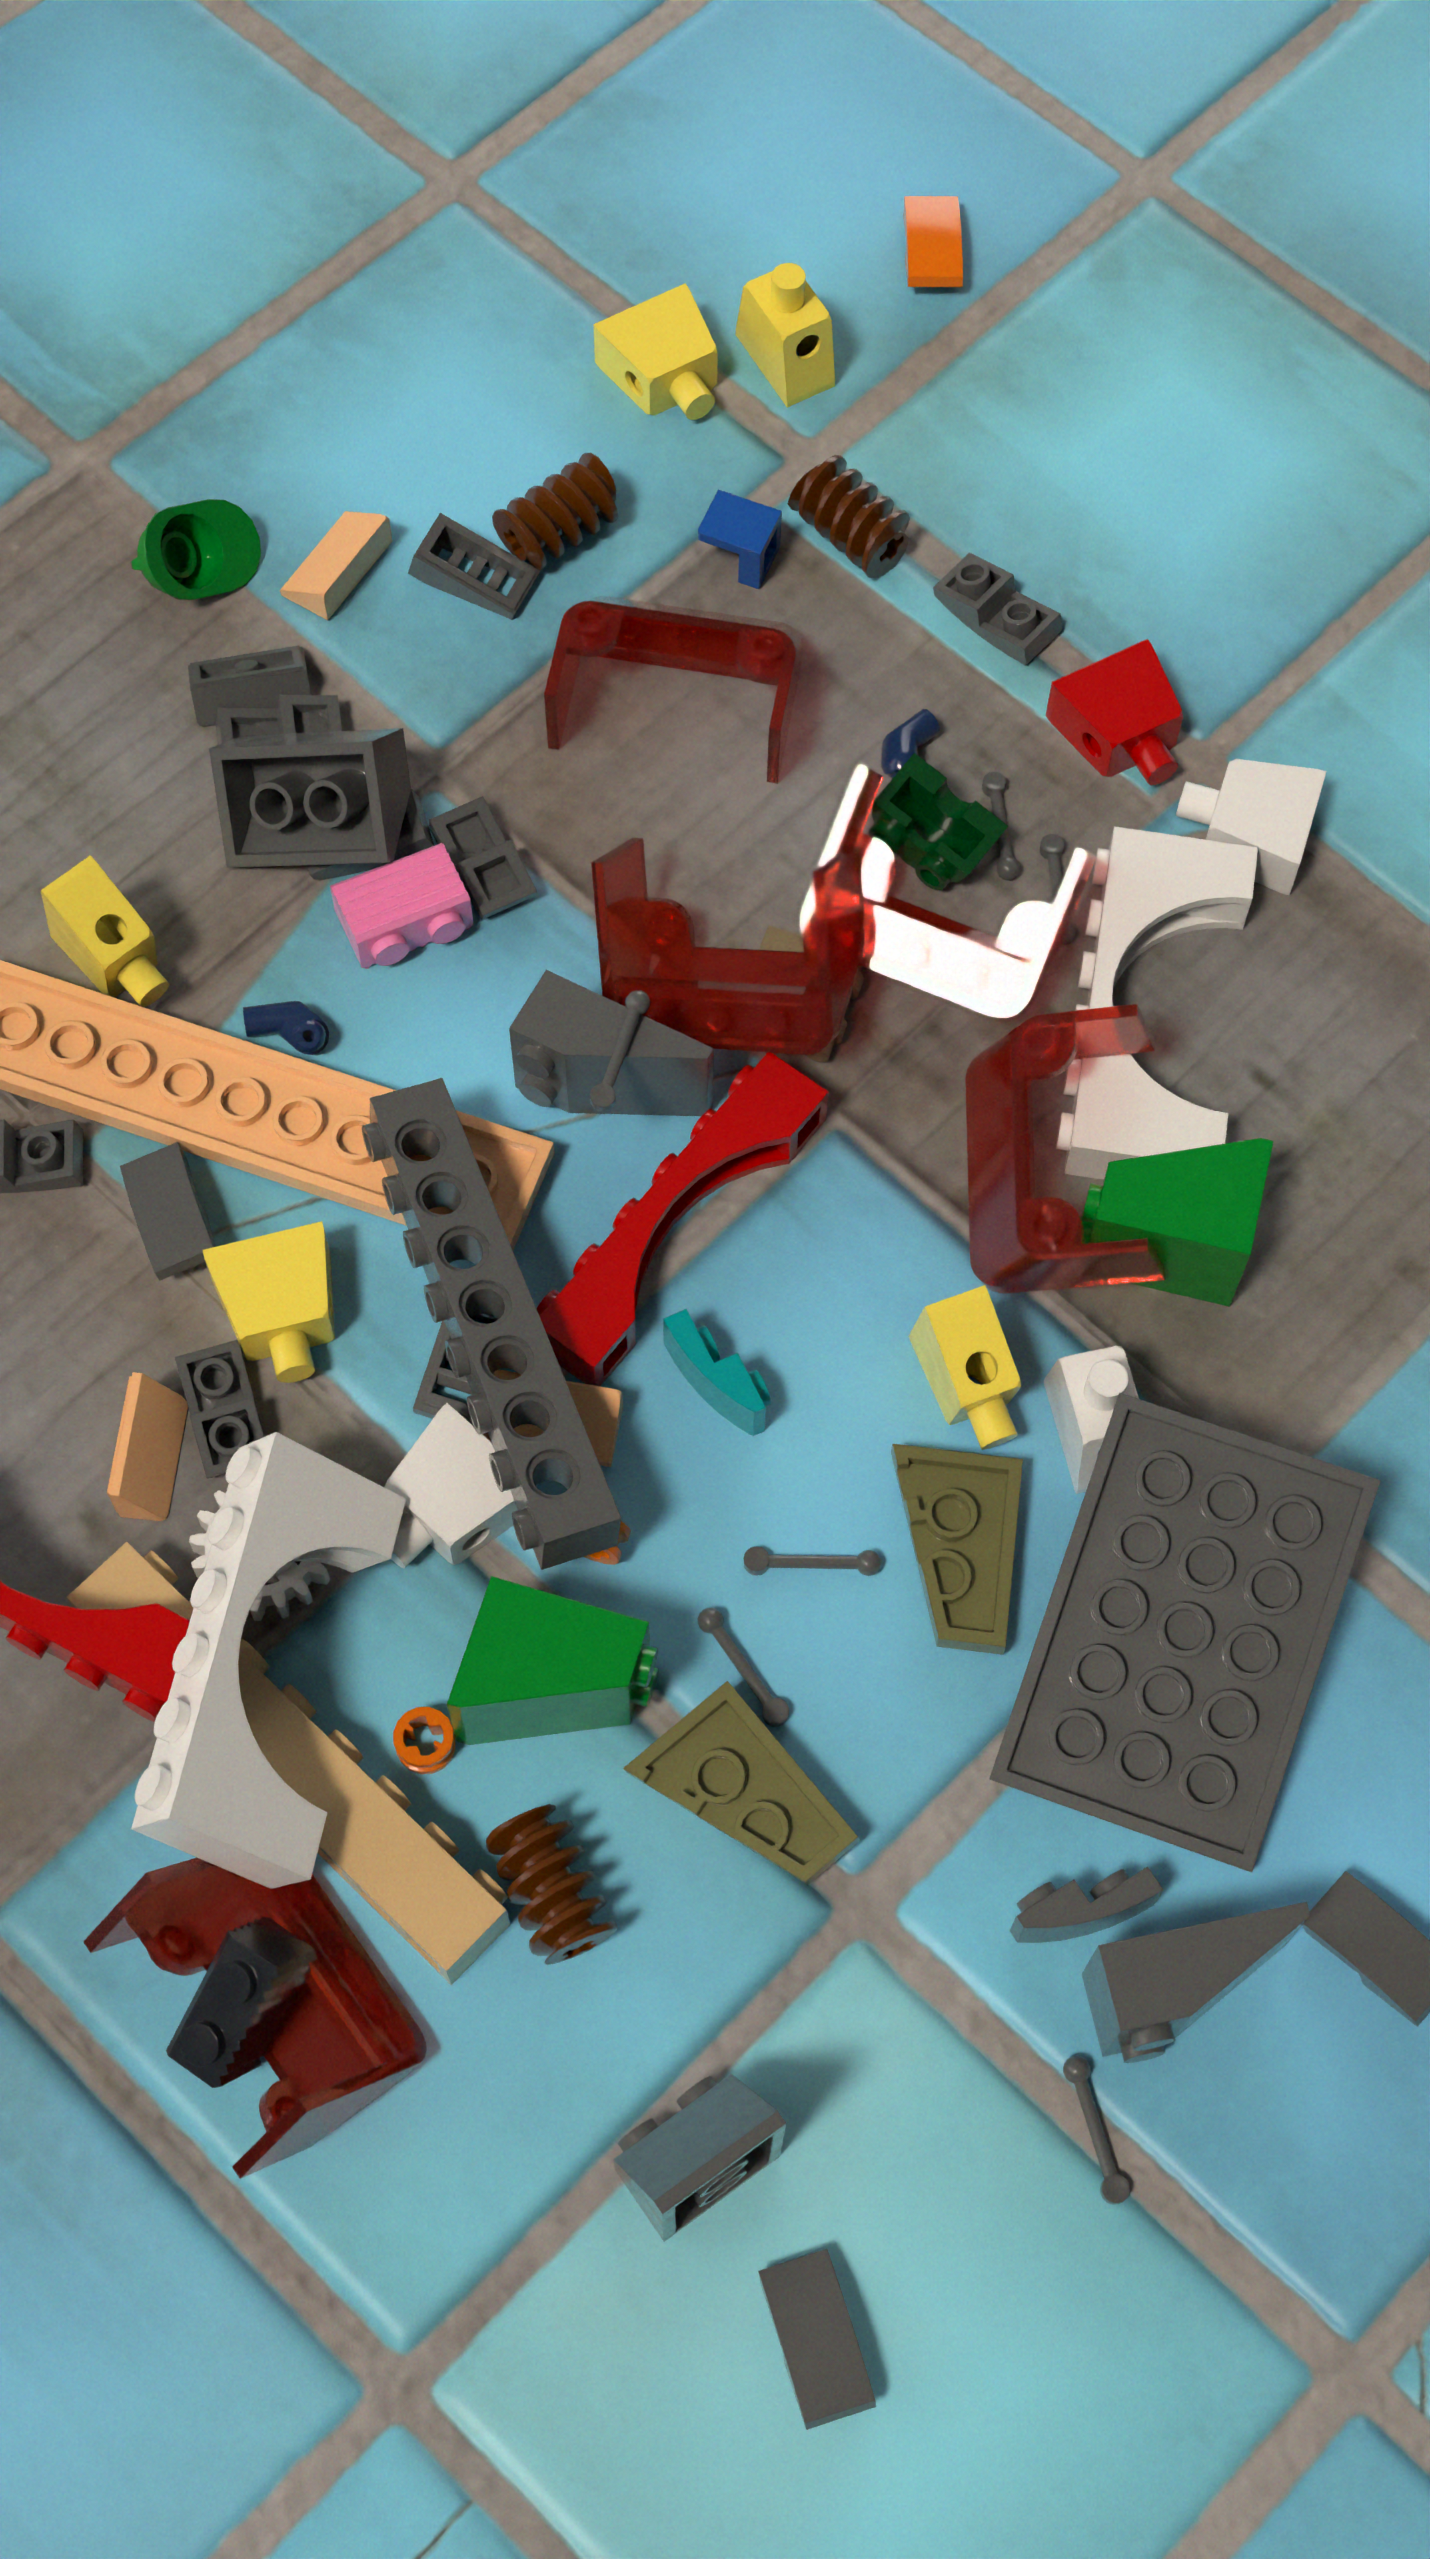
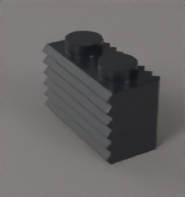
(241, 2002)

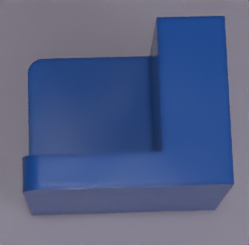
(744, 529)

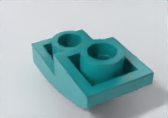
(721, 1383)

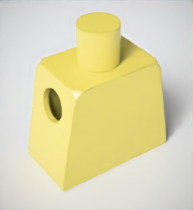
(783, 317)
(660, 354)
(103, 933)
(277, 1296)
(964, 1340)

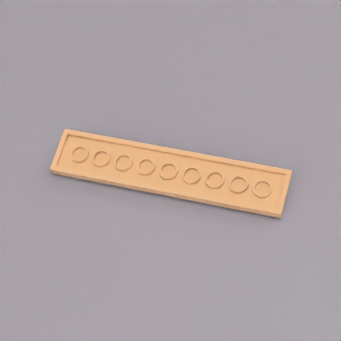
(226, 1097)

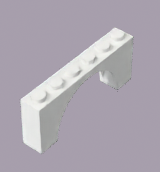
(1149, 893)
(207, 1775)

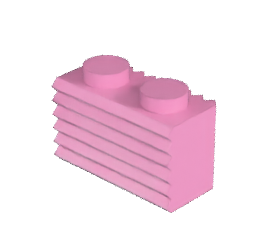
(403, 906)

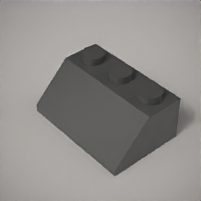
(311, 797)

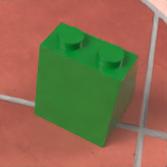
(1193, 1210)
(548, 1667)

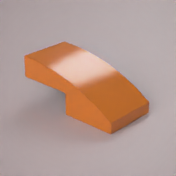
(933, 241)

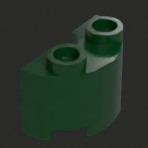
(932, 825)

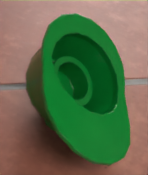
(198, 549)

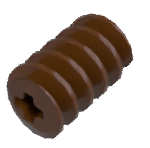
(558, 511)
(852, 516)
(548, 1885)

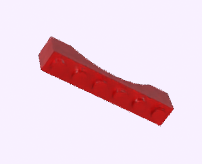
(758, 1127)
(109, 1646)

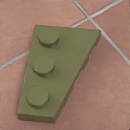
(963, 1540)
(746, 1785)

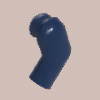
(905, 740)
(289, 1020)

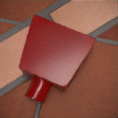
(1120, 713)

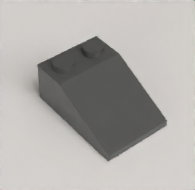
(566, 1043)
(1163, 1982)
(699, 2153)

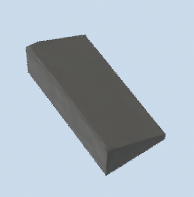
(246, 681)

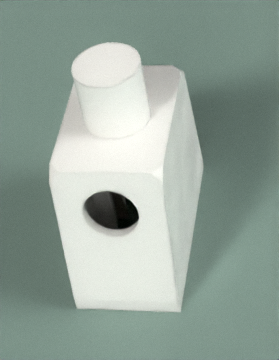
(1260, 808)
(1082, 1399)
(448, 1492)

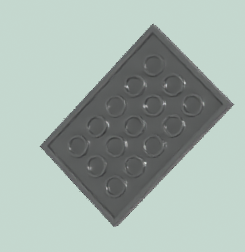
(1185, 1631)

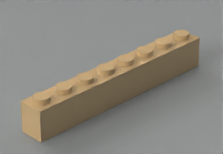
(366, 1834)

